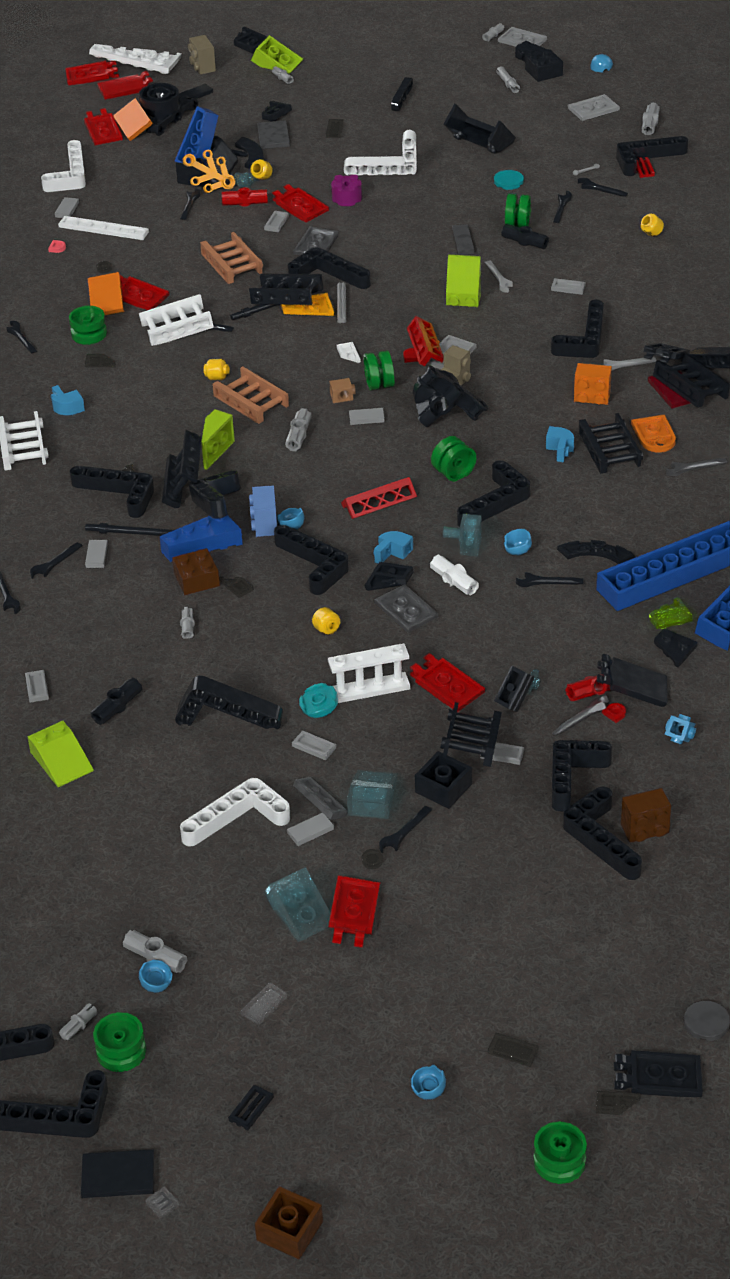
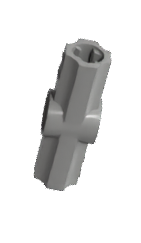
(650, 119)
(298, 429)
(154, 949)

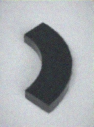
(252, 148)
(595, 548)

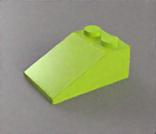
(273, 53)
(463, 280)
(217, 436)
(59, 753)

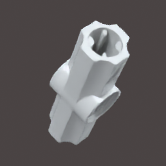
(454, 575)

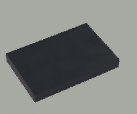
(117, 1173)

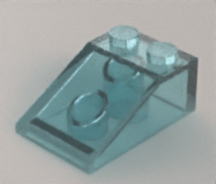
(371, 794)
(299, 904)

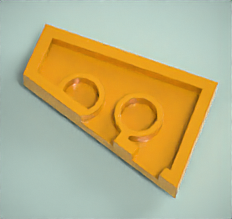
(320, 306)

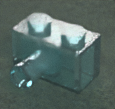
(468, 534)

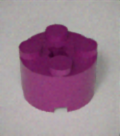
(346, 190)

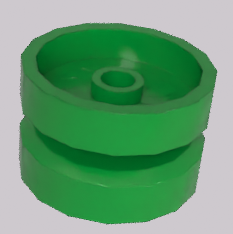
(516, 212)
(87, 325)
(378, 370)
(453, 458)
(119, 1042)
(560, 1152)

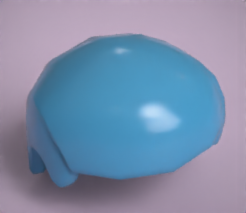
(601, 62)
(291, 517)
(517, 542)
(155, 972)
(428, 1078)

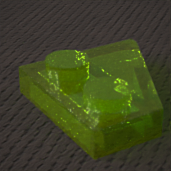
(670, 615)

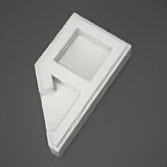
(348, 352)

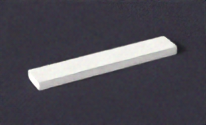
(103, 227)

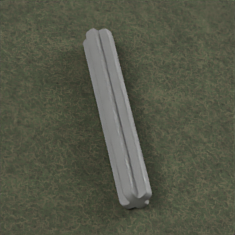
(341, 302)

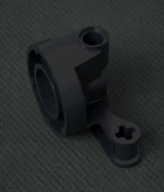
(164, 104)
(439, 392)

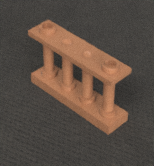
(224, 267)
(248, 406)

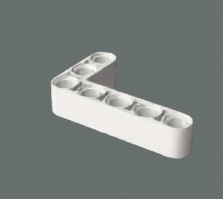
(387, 162)
(67, 179)
(231, 806)

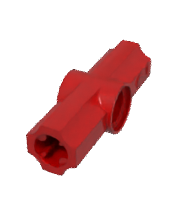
(244, 197)
(585, 688)

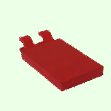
(91, 72)
(124, 85)
(102, 127)
(299, 203)
(141, 293)
(446, 682)
(353, 908)

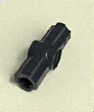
(525, 236)
(116, 701)

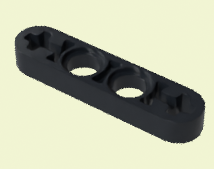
(401, 93)

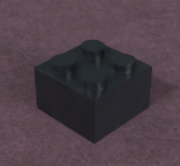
(544, 65)
(443, 779)

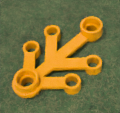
(211, 172)

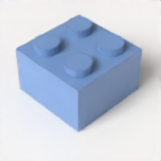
(263, 510)

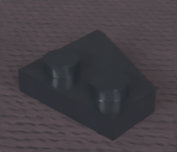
(275, 111)
(388, 575)
(675, 646)

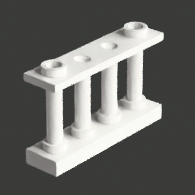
(180, 328)
(7, 447)
(374, 686)

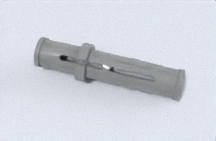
(509, 81)

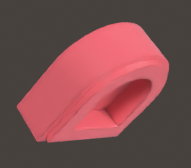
(57, 246)

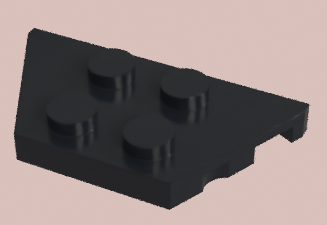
(249, 39)

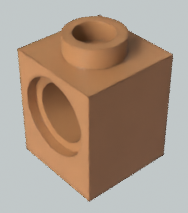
(341, 390)

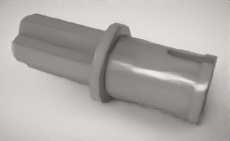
(493, 32)
(282, 75)
(187, 623)
(78, 1022)

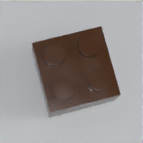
(195, 571)
(645, 815)
(289, 1222)

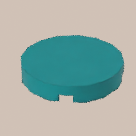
(508, 179)
(318, 700)

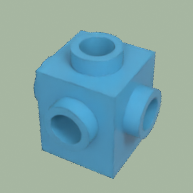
(673, 729)

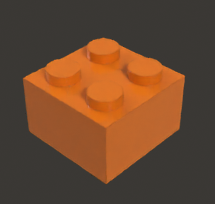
(592, 383)

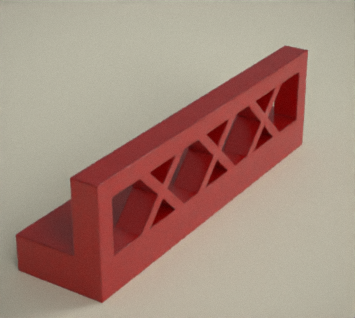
(424, 341)
(376, 493)

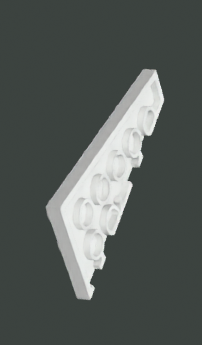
(138, 57)

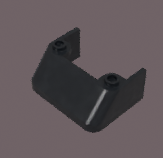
(478, 132)
(219, 149)

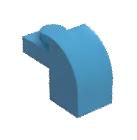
(67, 403)
(560, 440)
(394, 544)

